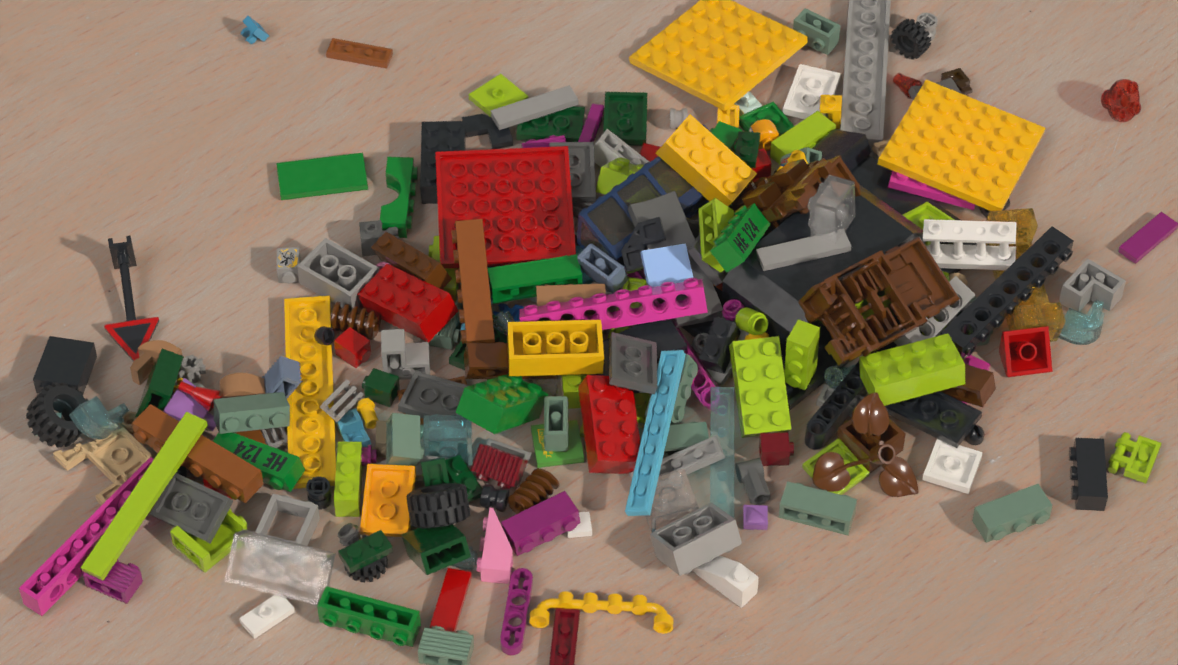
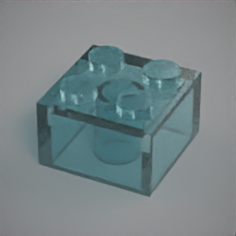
(448, 437)

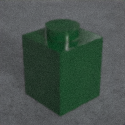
(381, 387)

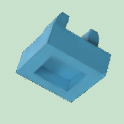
(253, 30)

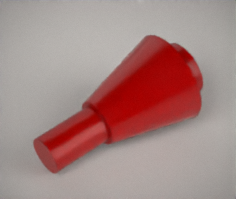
(202, 395)

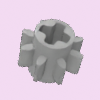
(192, 368)

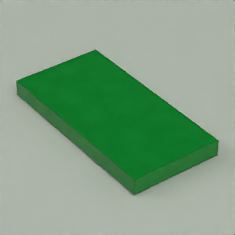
(322, 176)

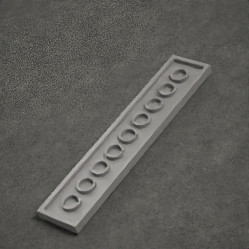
(866, 68)

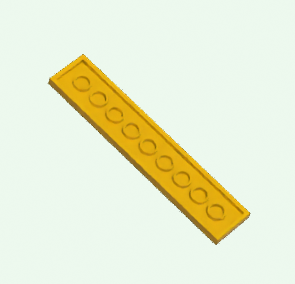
(310, 428)

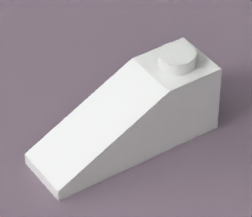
(611, 147)
(730, 579)

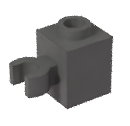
(370, 233)

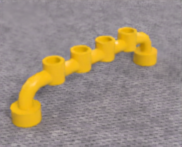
(639, 606)

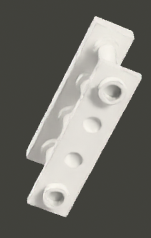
(971, 256)

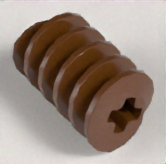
(363, 324)
(533, 490)

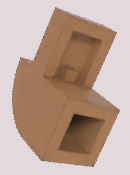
(148, 354)
(241, 385)

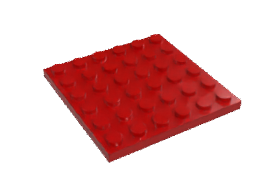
(518, 195)

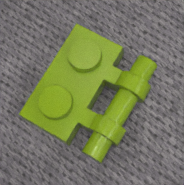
(1141, 461)

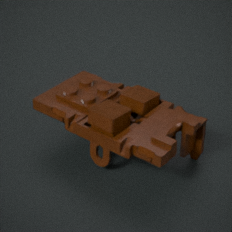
(790, 188)
(911, 284)

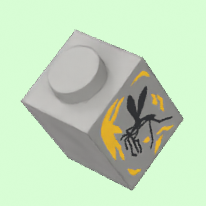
(287, 264)

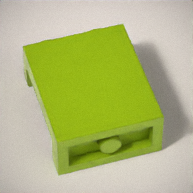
(206, 554)

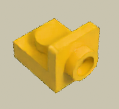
(833, 106)
(730, 116)

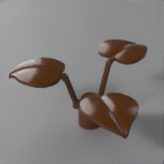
(871, 418)

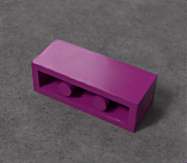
(541, 523)

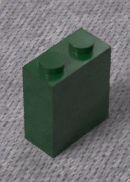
(161, 381)
(436, 547)

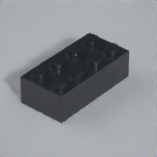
(437, 137)

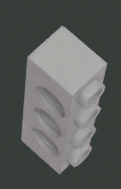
(934, 328)

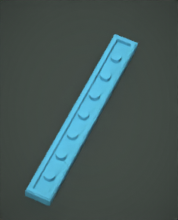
(655, 434)

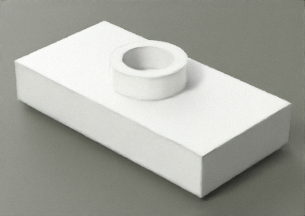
(266, 615)

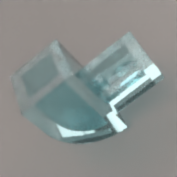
(1083, 328)
(95, 420)

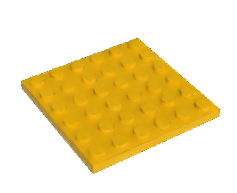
(718, 51)
(961, 146)

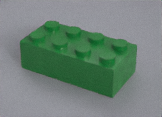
(501, 403)

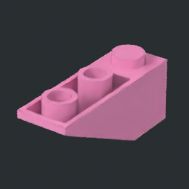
(497, 554)

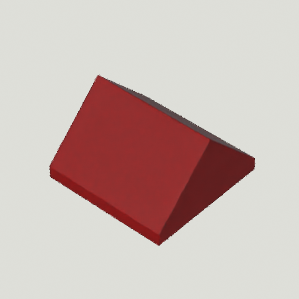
(1026, 351)

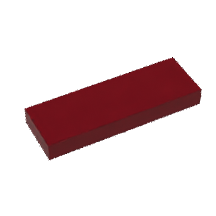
(564, 636)

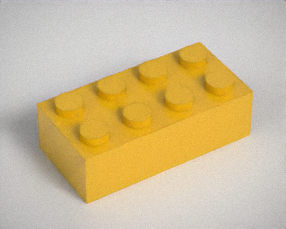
(705, 162)
(555, 347)

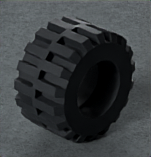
(47, 423)
(438, 505)

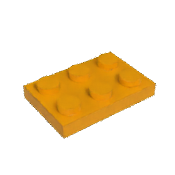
(386, 500)

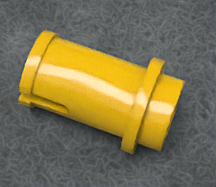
(366, 409)

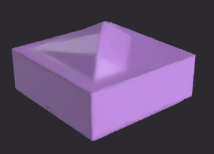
(755, 517)

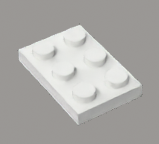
(806, 91)

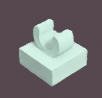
(747, 103)

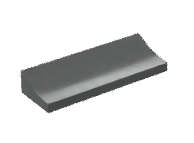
(677, 232)

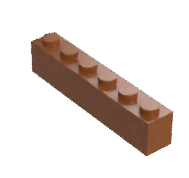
(474, 282)
(205, 459)

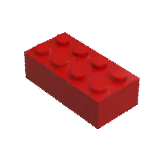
(408, 302)
(609, 426)

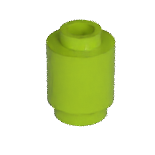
(751, 321)

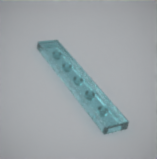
(723, 427)

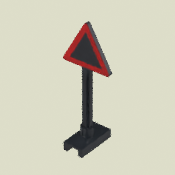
(132, 332)

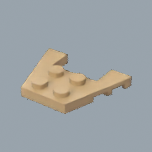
(114, 456)

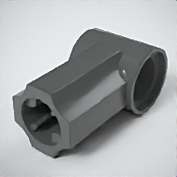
(752, 476)

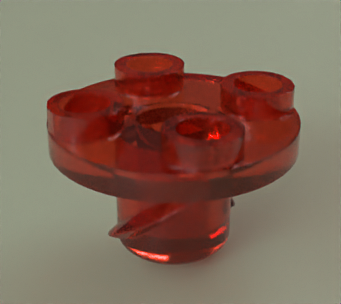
(1122, 100)

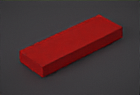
(451, 599)

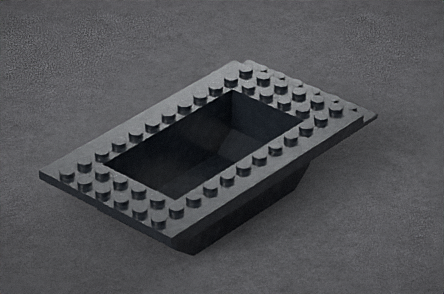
(776, 292)

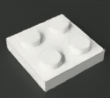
(952, 466)

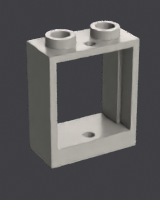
(294, 507)

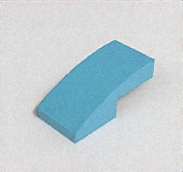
(352, 428)

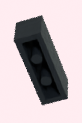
(1088, 474)

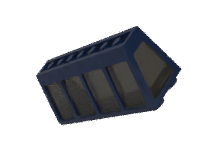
(608, 219)

